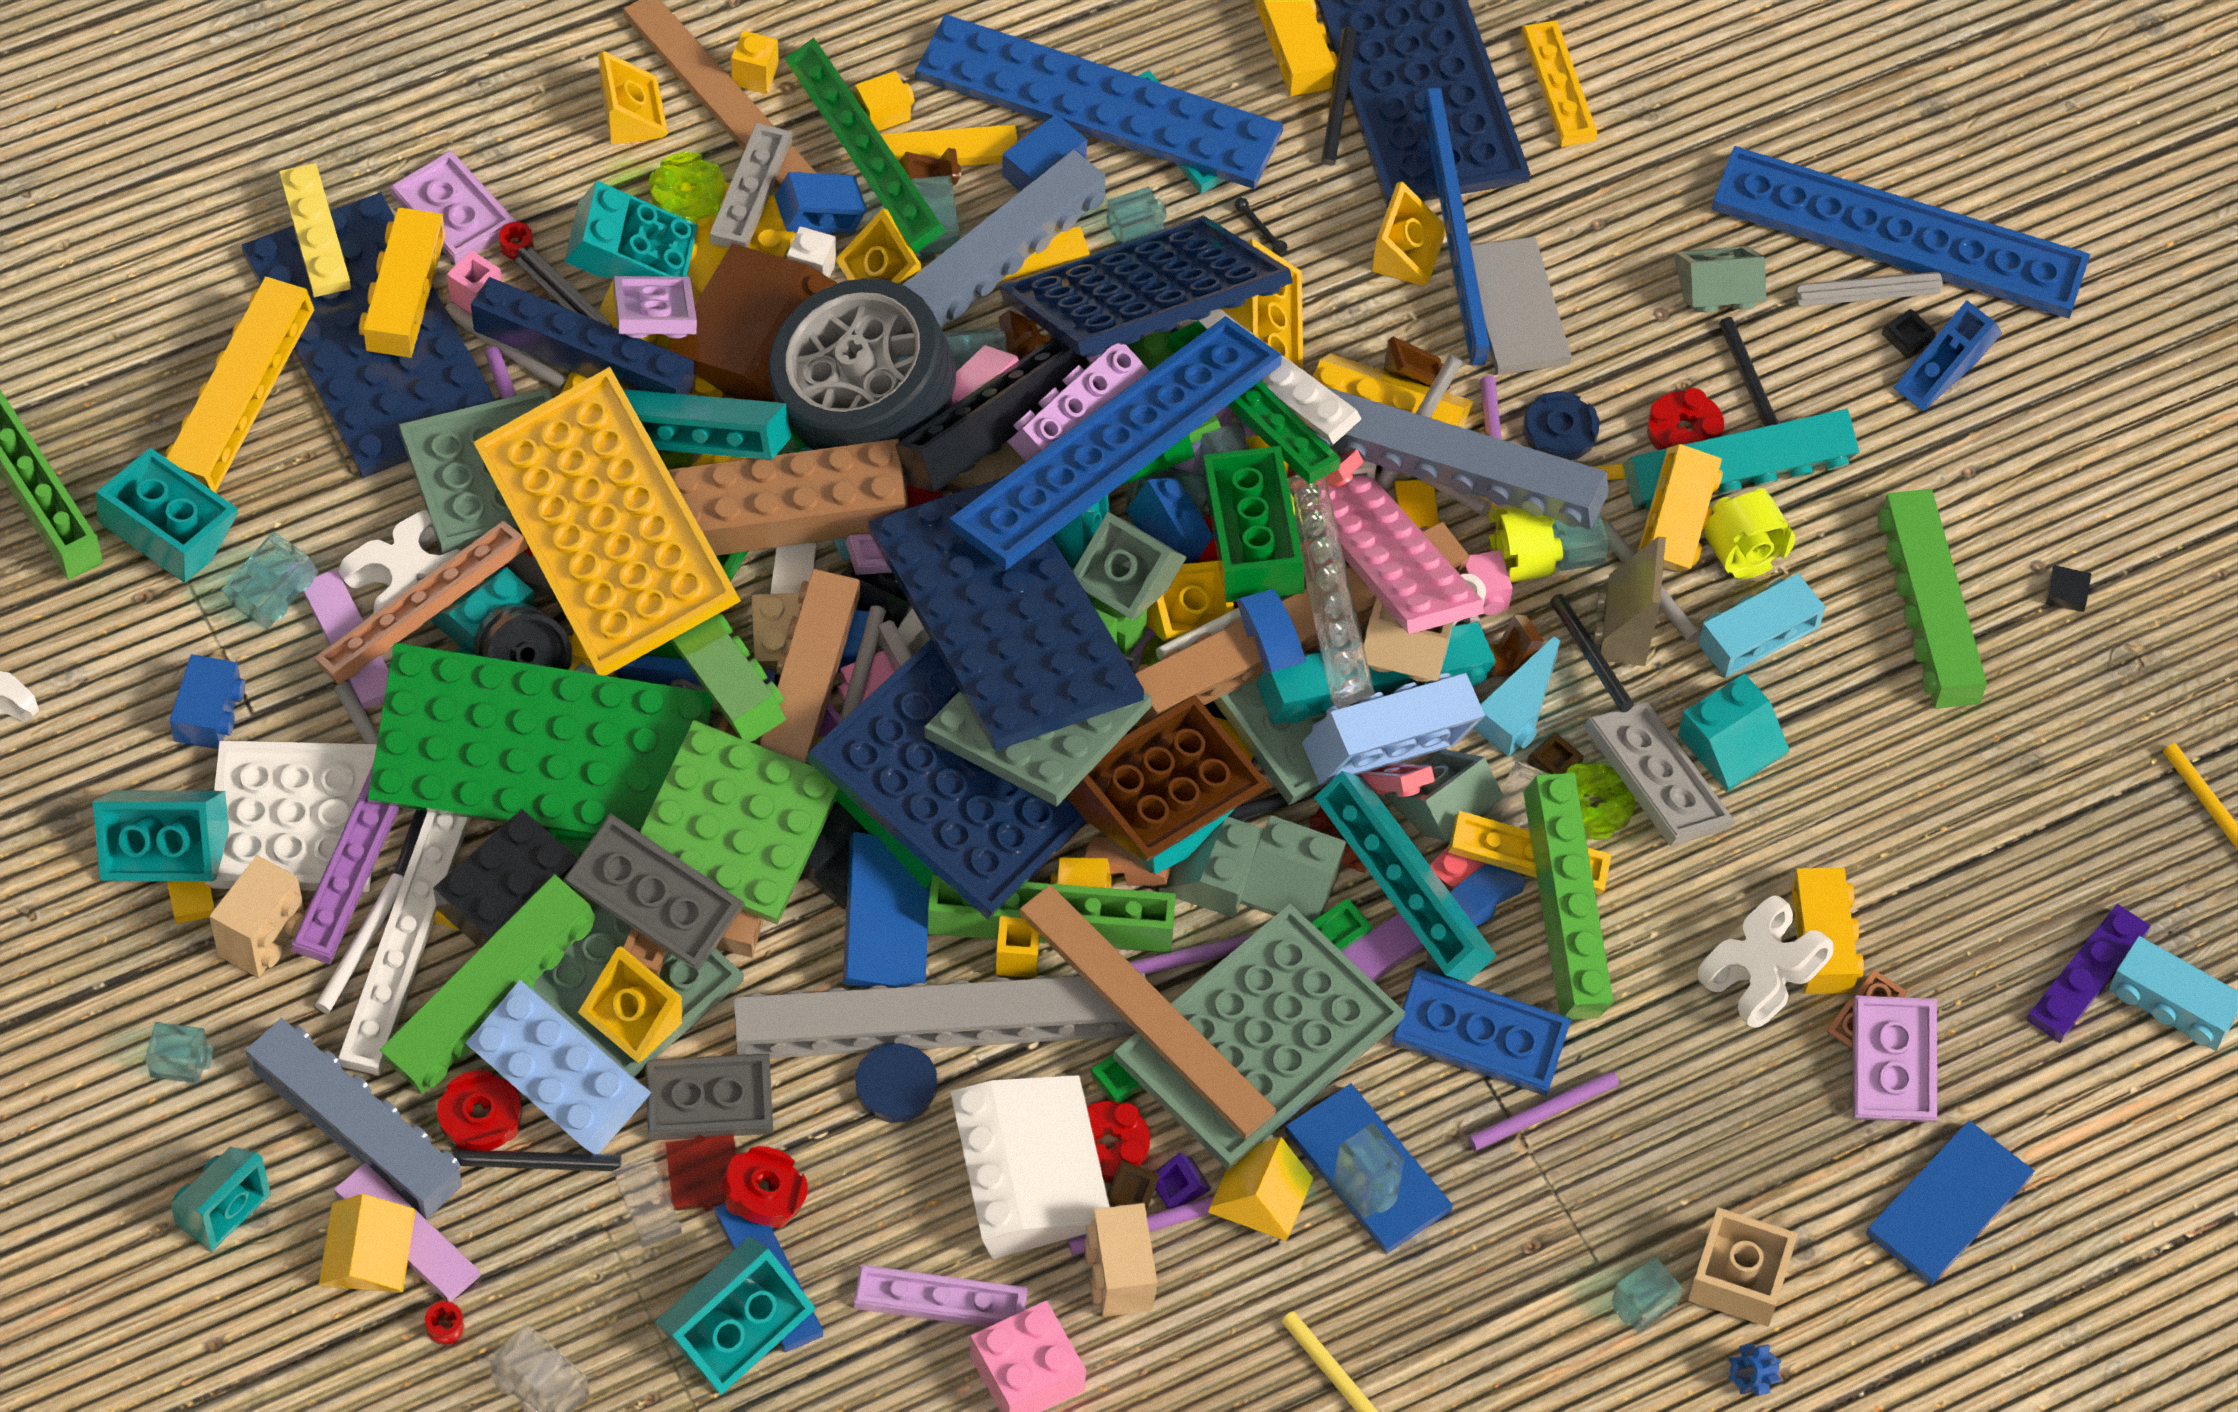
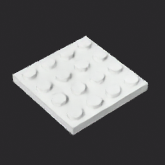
(288, 804)

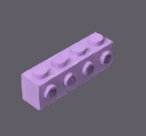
(1084, 394)

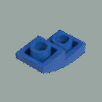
(1273, 630)
(1485, 890)

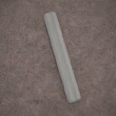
(1869, 288)

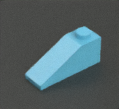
(1516, 705)

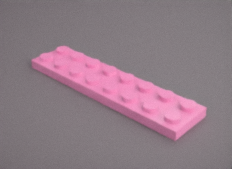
(1399, 559)

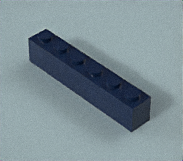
(577, 341)

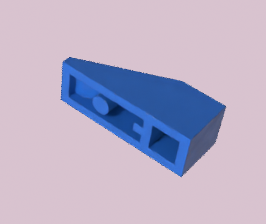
(1949, 356)

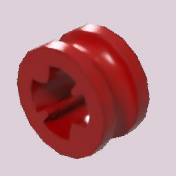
(514, 230)
(451, 1312)

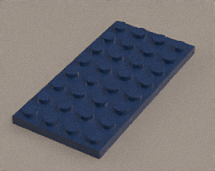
(1396, 59)
(363, 389)
(1014, 638)

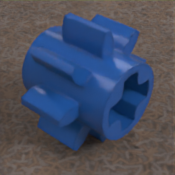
(1754, 1369)

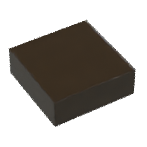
(1555, 755)
(1132, 1185)

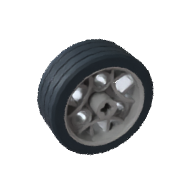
(846, 353)

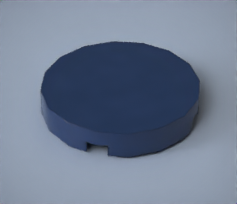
(1561, 425)
(896, 1082)

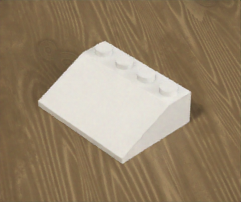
(1029, 1161)

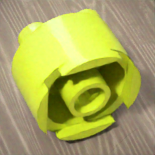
(1748, 533)
(1525, 543)

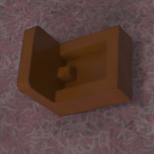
(923, 166)
(1020, 334)
(1516, 646)

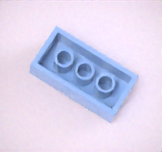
(1393, 727)
(558, 1068)

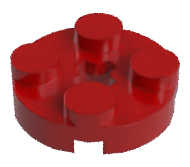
(1683, 406)
(1124, 1124)
(479, 1133)
(760, 1206)

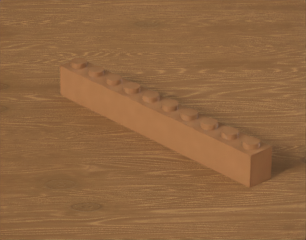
(1230, 659)
(806, 686)

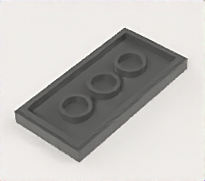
(654, 892)

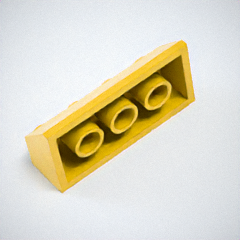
(1276, 317)
(1387, 388)

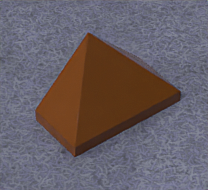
(1411, 362)

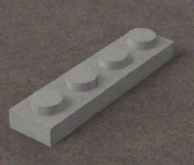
(751, 186)

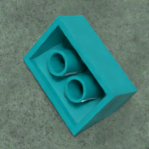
(165, 514)
(160, 835)
(735, 1314)

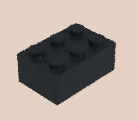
(501, 877)

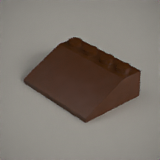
(741, 317)
(1167, 781)

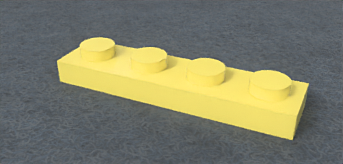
(315, 230)

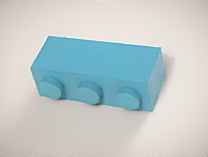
(1761, 624)
(2176, 993)

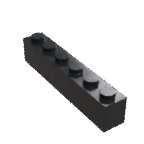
(984, 418)

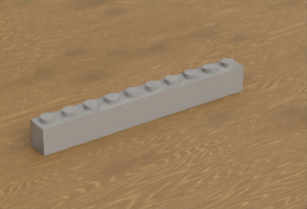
(924, 1017)

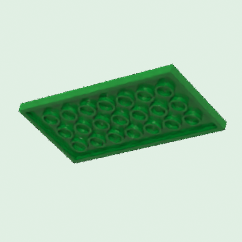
(517, 735)

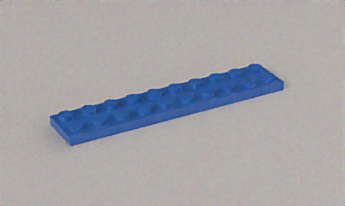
(1100, 101)
(1901, 231)
(1114, 442)

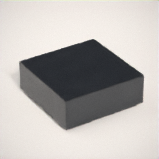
(1908, 333)
(2068, 588)

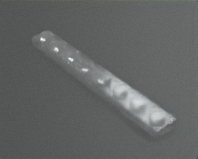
(1330, 593)

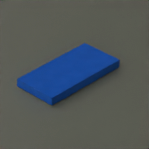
(883, 918)
(1481, 1031)
(1338, 1119)
(1950, 1203)

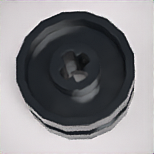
(521, 626)

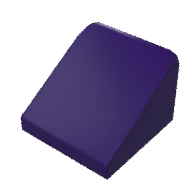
(1180, 1181)

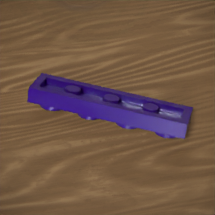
(2087, 973)

